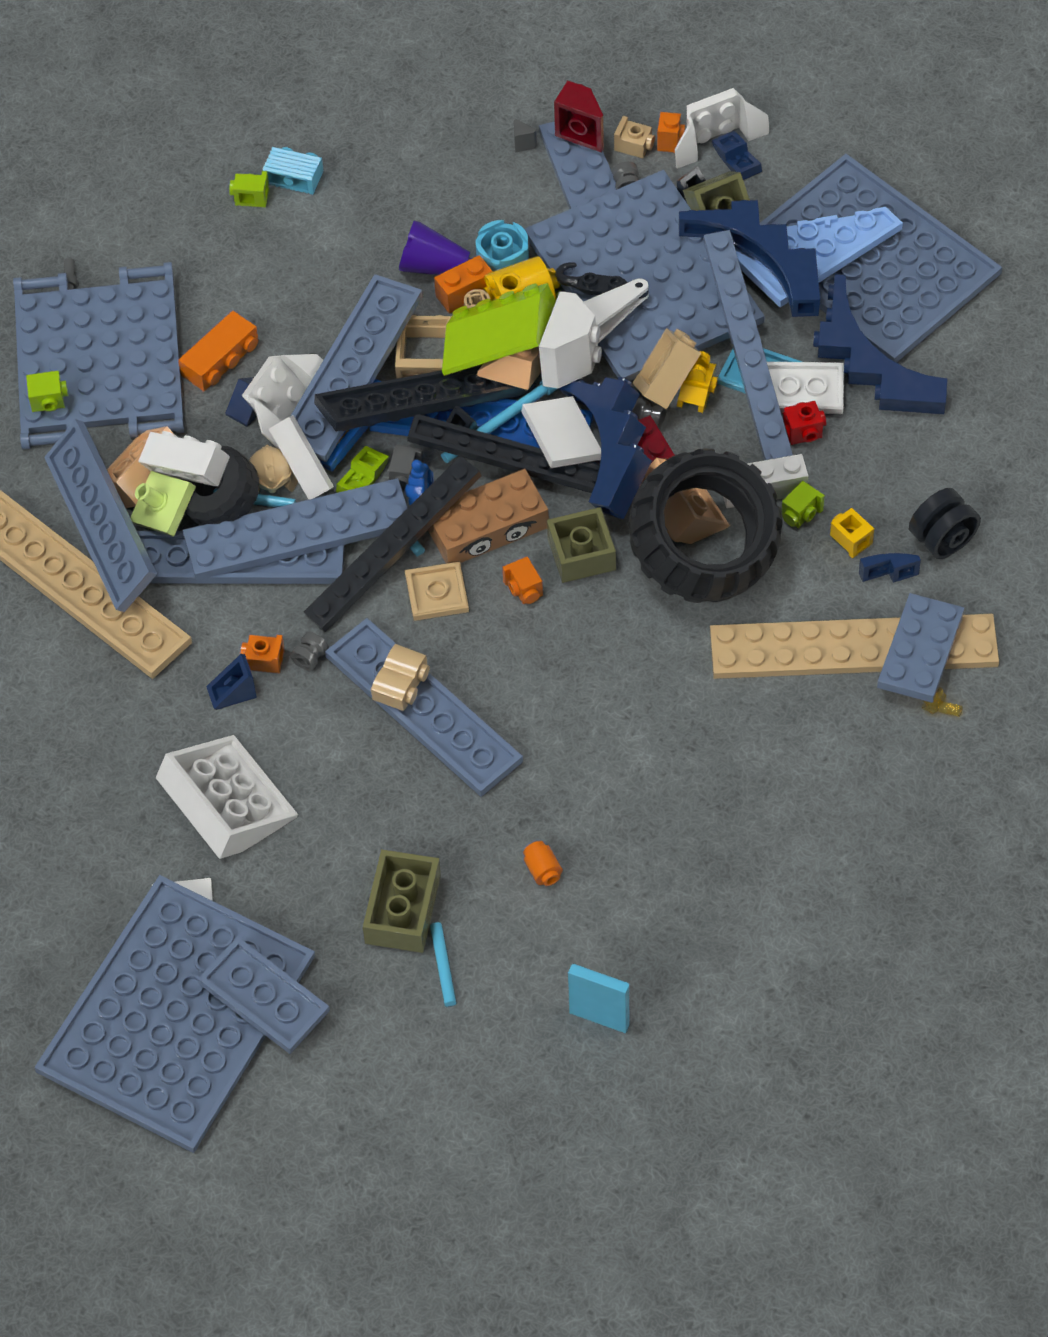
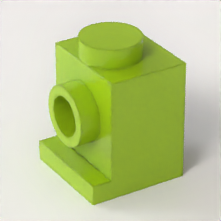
(250, 189)
(802, 505)

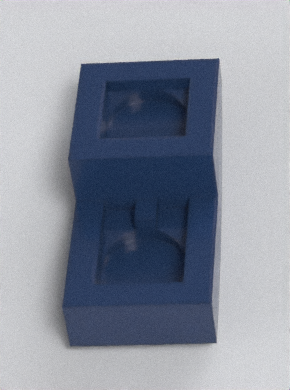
(735, 155)
(897, 565)

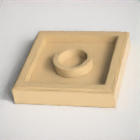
(436, 591)

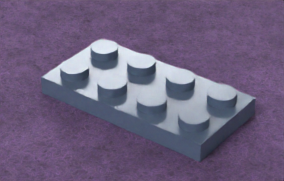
(920, 647)
(263, 995)

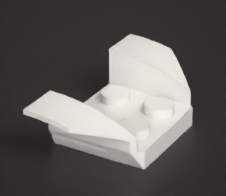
(716, 117)
(279, 388)

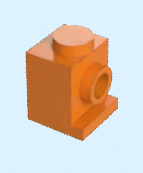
(669, 131)
(523, 580)
(264, 653)

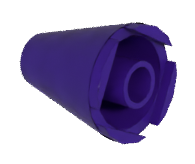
(430, 252)

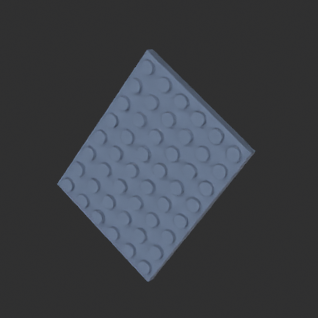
(638, 237)
(908, 280)
(147, 1031)

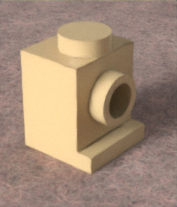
(633, 138)

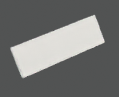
(301, 457)

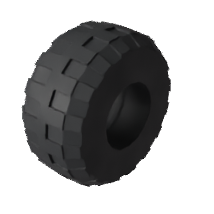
(233, 497)

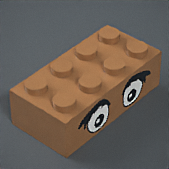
(490, 518)

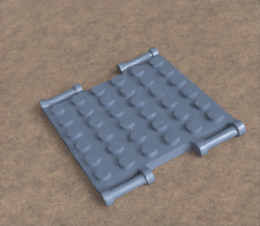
(109, 346)

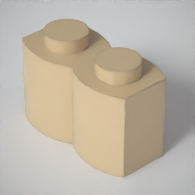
(399, 677)

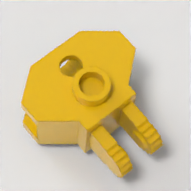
(698, 383)

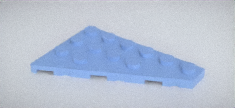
(836, 244)

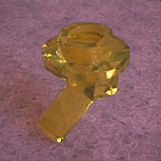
(941, 706)

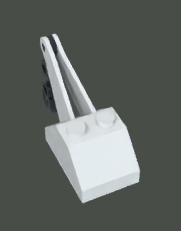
(576, 327)

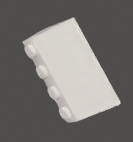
(224, 794)

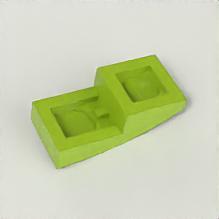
(364, 470)

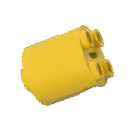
(519, 276)

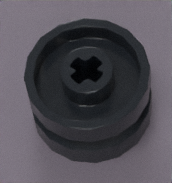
(944, 523)

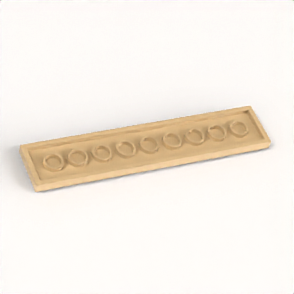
(75, 586)
(834, 647)

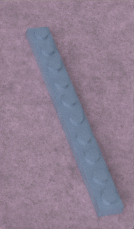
(747, 345)

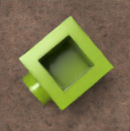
(46, 391)

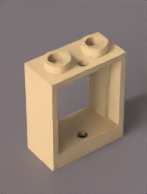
(416, 327)
(667, 367)

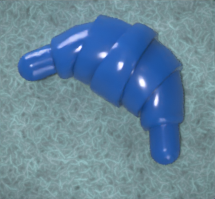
(419, 480)

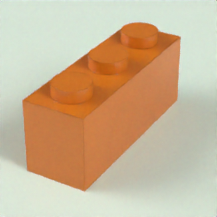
(218, 351)

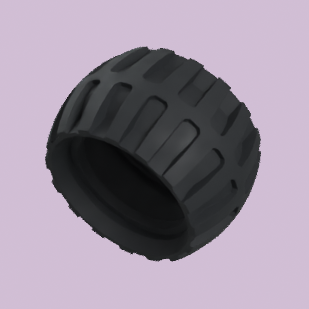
(730, 479)

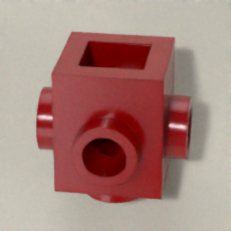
(803, 422)

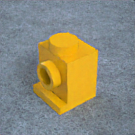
(852, 532)

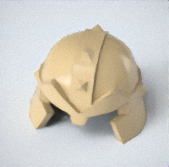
(273, 469)

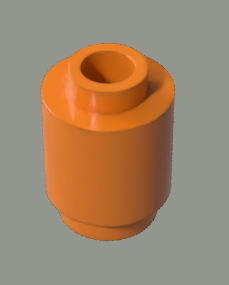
(542, 863)

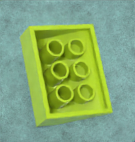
(497, 328)

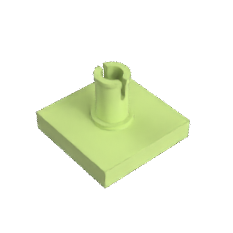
(161, 503)

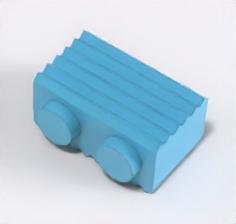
(293, 169)

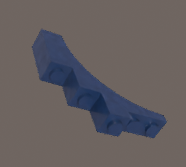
(768, 244)
(894, 385)
(622, 460)

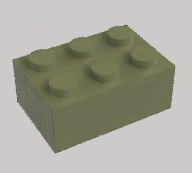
(401, 901)

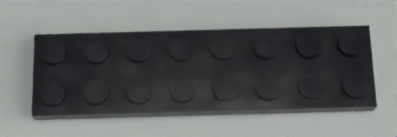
(410, 396)

